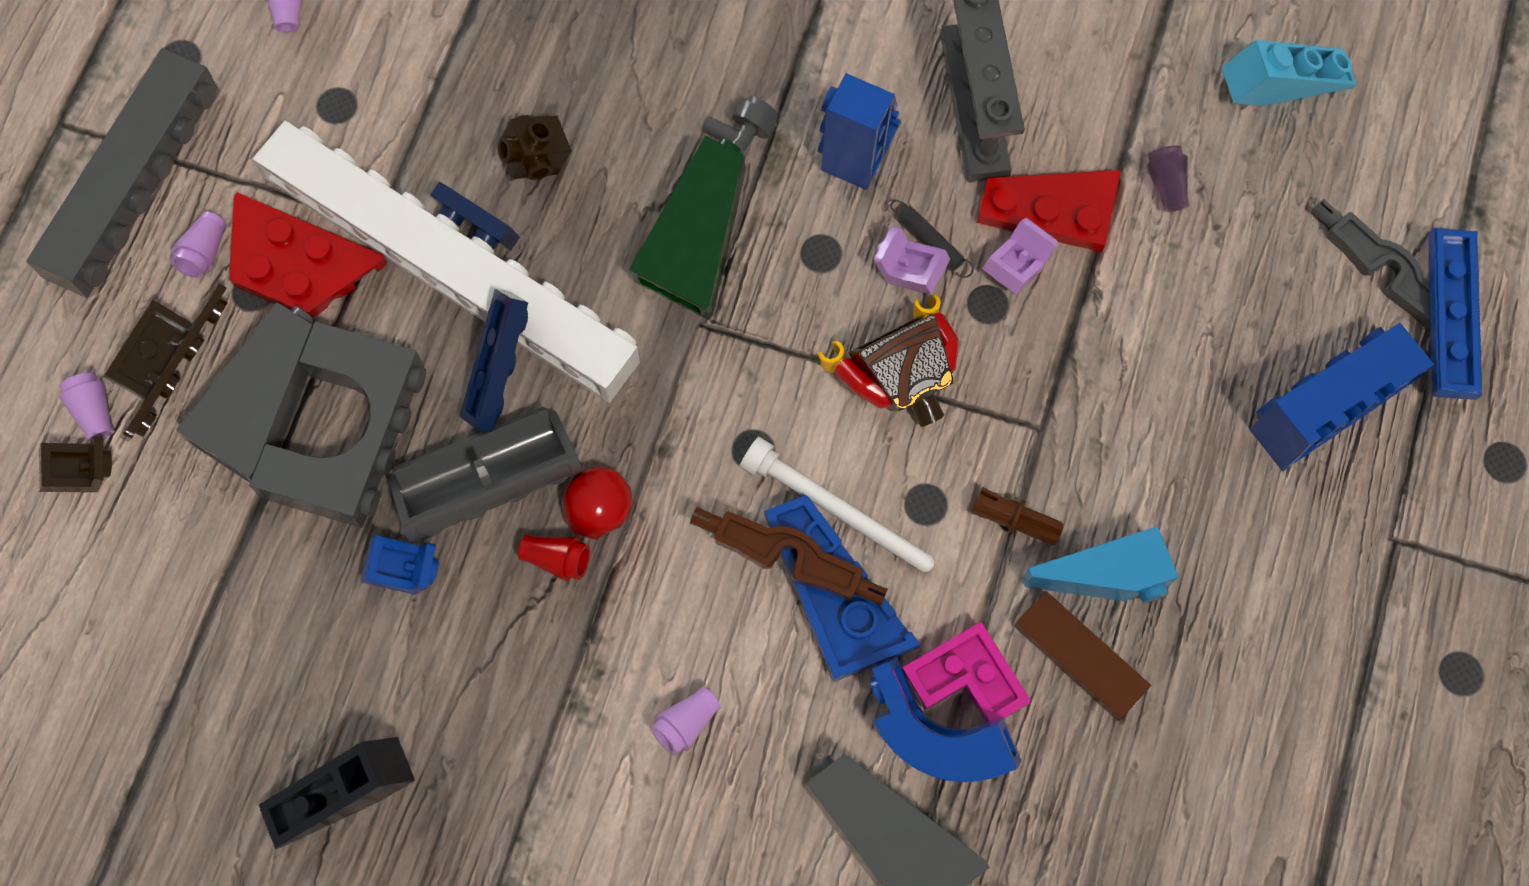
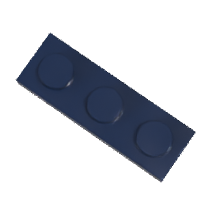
(494, 360)

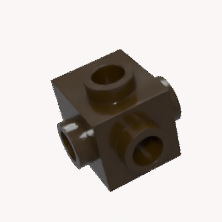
(533, 147)

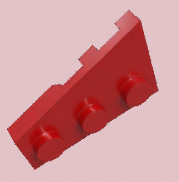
(1064, 205)

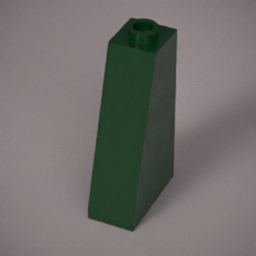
(693, 233)

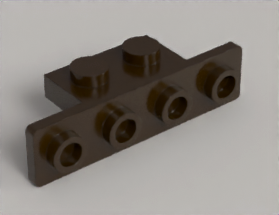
(153, 353)

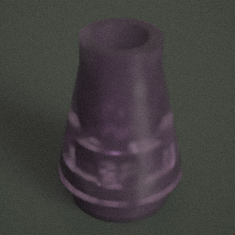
(1170, 176)

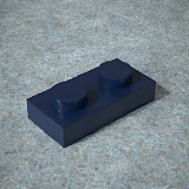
(461, 209)

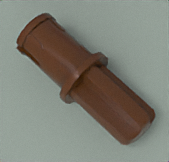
(1017, 517)

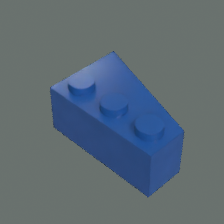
(856, 130)

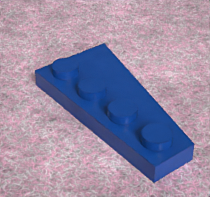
(851, 632)

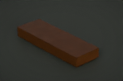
(1082, 655)

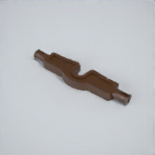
(812, 565)

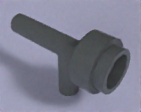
(754, 118)

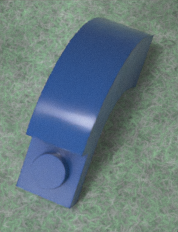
(935, 749)

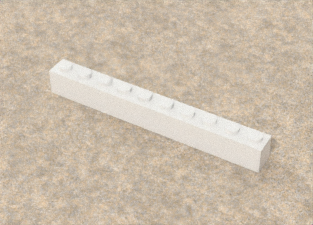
(444, 257)

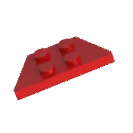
(292, 259)

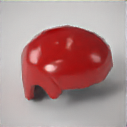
(596, 502)

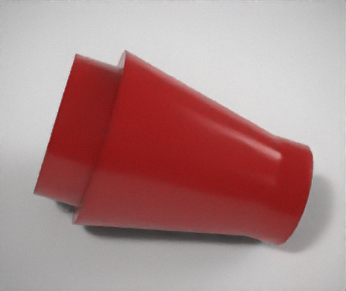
(556, 555)

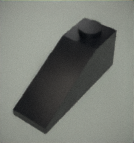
(337, 790)

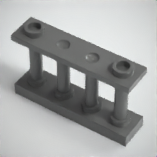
(982, 87)

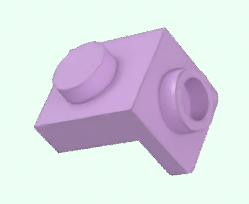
(1021, 256)
(910, 263)

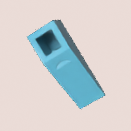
(1286, 72)

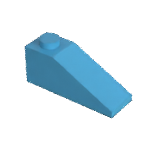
(1113, 571)

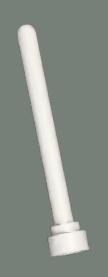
(763, 460)

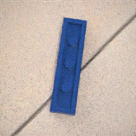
(1455, 314)

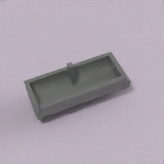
(482, 473)

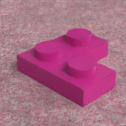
(970, 663)

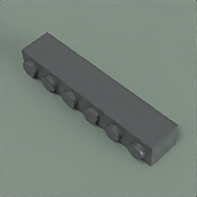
(124, 173)

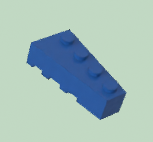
(1339, 395)

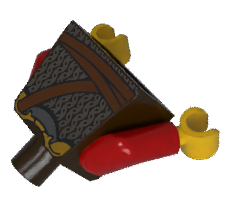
(903, 364)

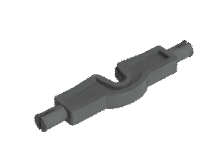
(1371, 253)

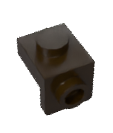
(73, 466)

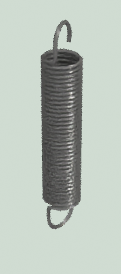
(930, 236)

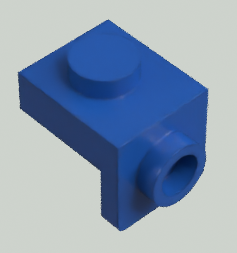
(400, 565)

